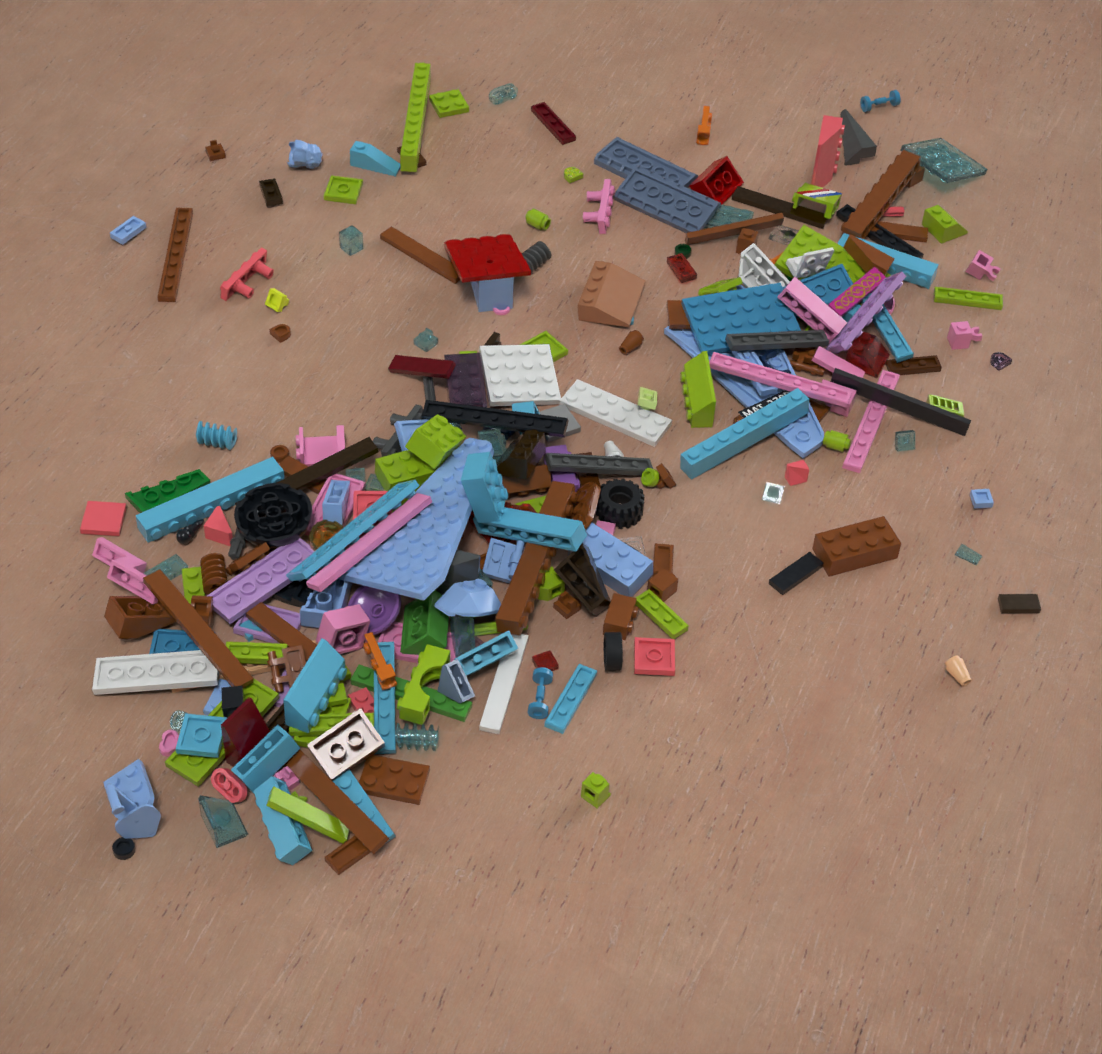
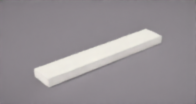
(503, 687)

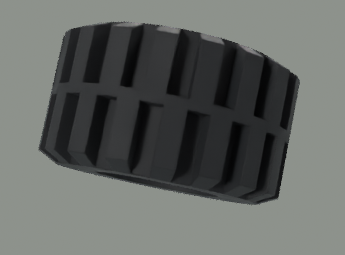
(630, 499)

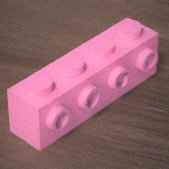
(811, 309)

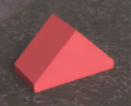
(217, 528)

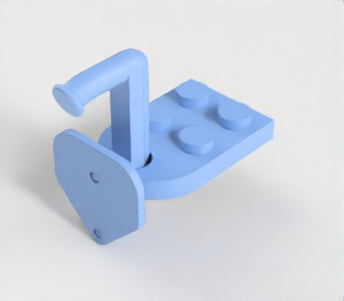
(132, 802)

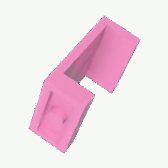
(318, 448)

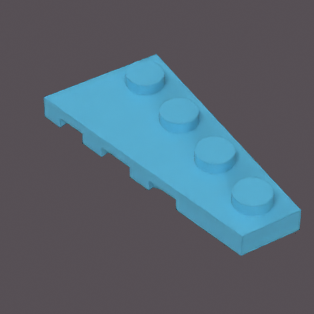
(356, 793)

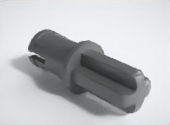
(237, 544)

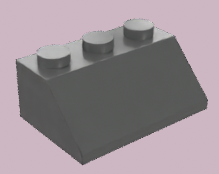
(463, 568)

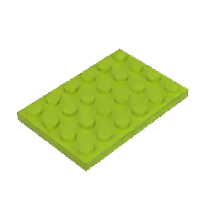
(810, 240)

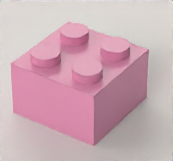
(344, 628)

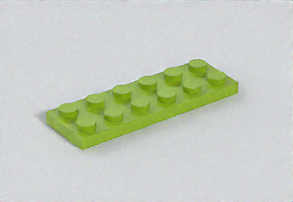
(198, 768)

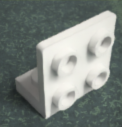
(809, 263)

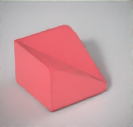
(796, 472)

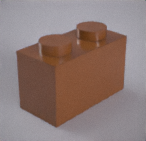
(620, 615)

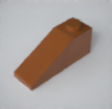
(867, 255)

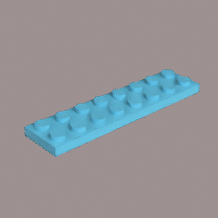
(351, 532)

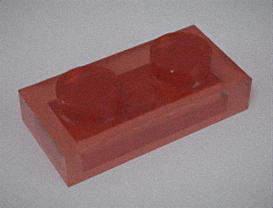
(681, 268)

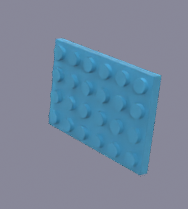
(737, 312)

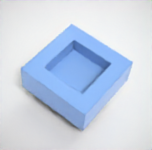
(981, 498)

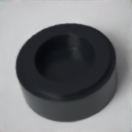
(123, 848)

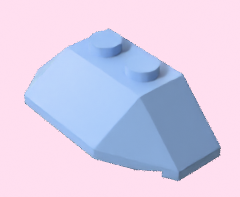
(469, 599)

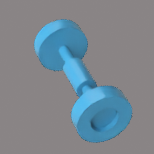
(866, 103)
(543, 677)

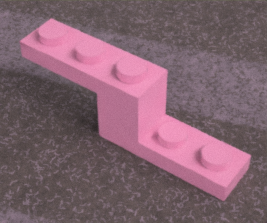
(124, 568)

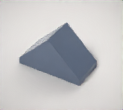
(454, 682)

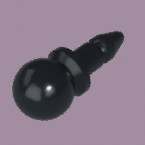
(185, 535)

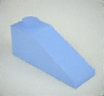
(336, 501)

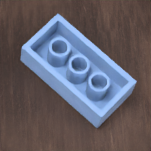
(617, 562)

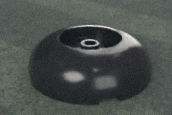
(285, 510)

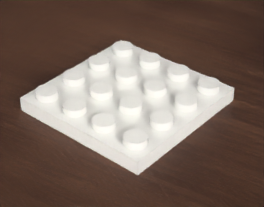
(519, 374)

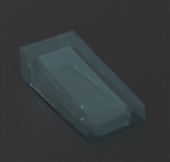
(968, 554)

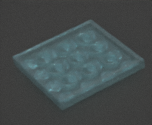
(945, 160)

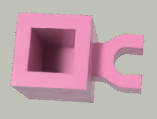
(981, 265)
(961, 335)

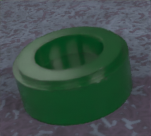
(684, 249)

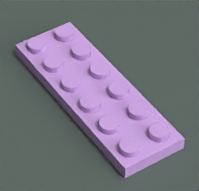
(864, 314)
(258, 581)

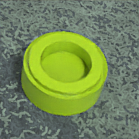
(650, 477)

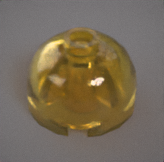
(322, 532)

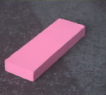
(831, 361)

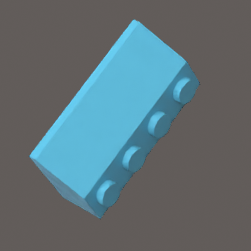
(314, 687)

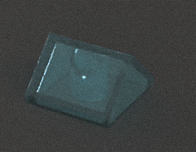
(221, 820)

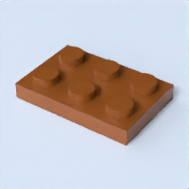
(394, 779)

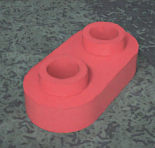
(229, 787)

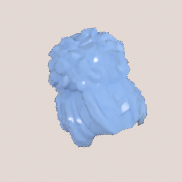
(304, 155)

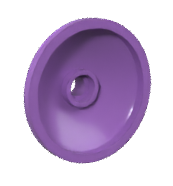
(379, 605)

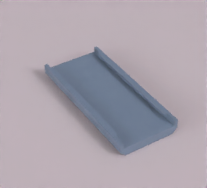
(623, 156)
(666, 200)

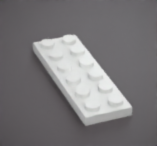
(616, 413)
(153, 672)

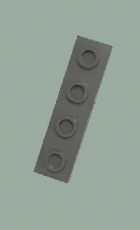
(392, 445)

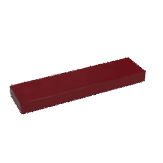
(553, 123)
(421, 366)

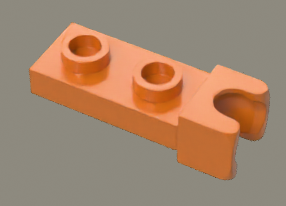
(704, 129)
(384, 672)

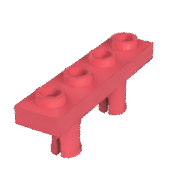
(238, 278)

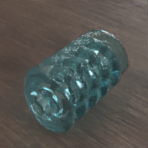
(417, 737)

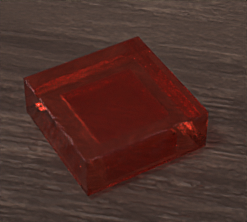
(545, 660)

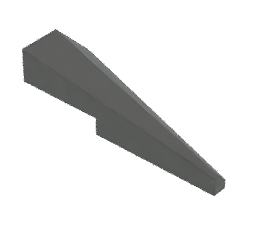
(855, 140)

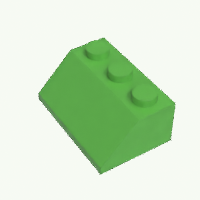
(423, 625)

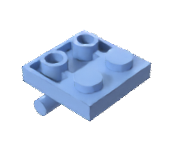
(502, 559)

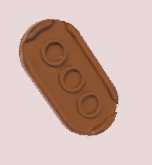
(586, 503)

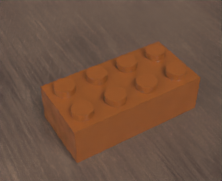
(856, 546)

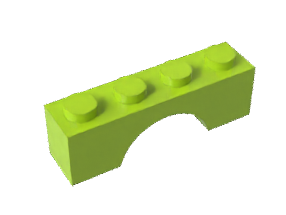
(415, 702)

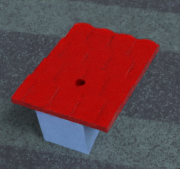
(490, 267)

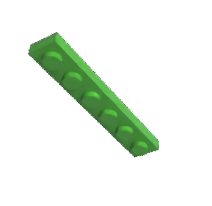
(439, 703)

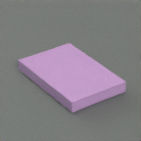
(291, 617)

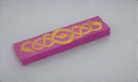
(857, 292)

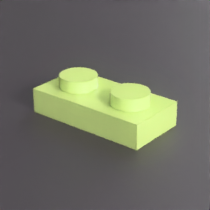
(647, 398)

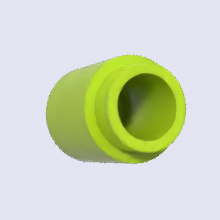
(537, 219)
(836, 440)

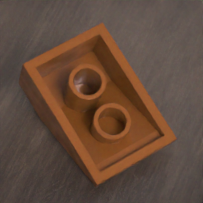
(135, 616)

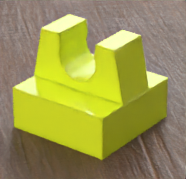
(276, 300)

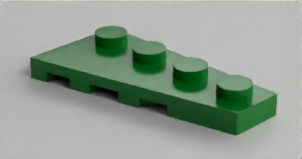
(166, 490)

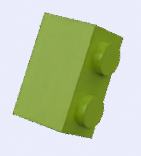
(942, 224)

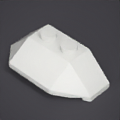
(758, 270)

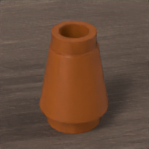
(632, 341)

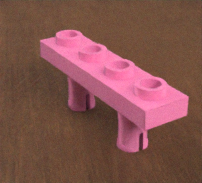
(606, 198)

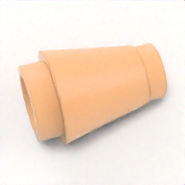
(958, 670)

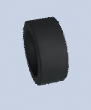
(613, 651)

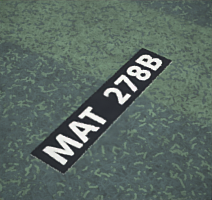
(749, 410)

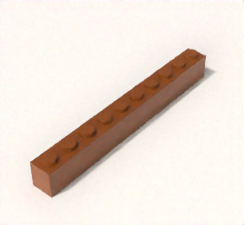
(533, 565)

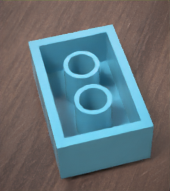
(484, 487)

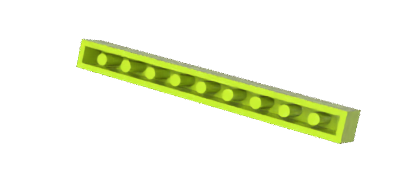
(415, 117)

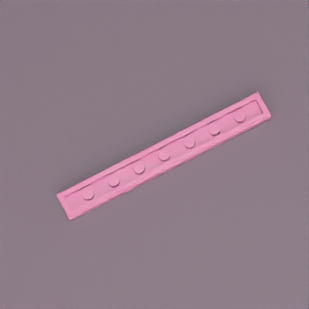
(779, 379)
(868, 427)
(368, 542)

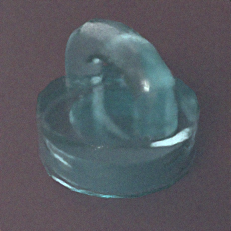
(177, 719)

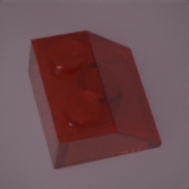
(868, 354)

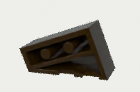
(584, 579)

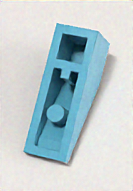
(370, 158)

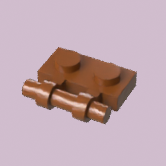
(806, 355)
(243, 562)
(294, 662)

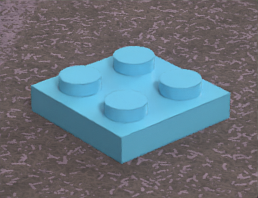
(200, 736)

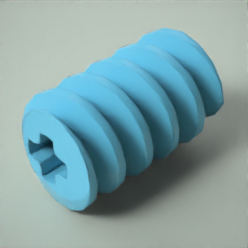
(215, 436)

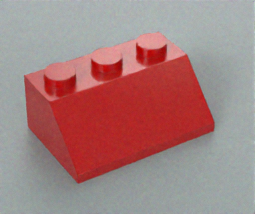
(718, 180)

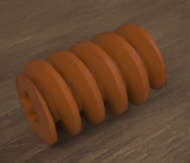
(213, 572)

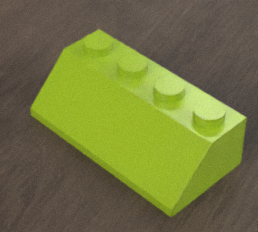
(699, 391)

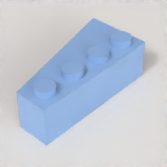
(331, 598)

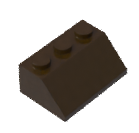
(522, 455)

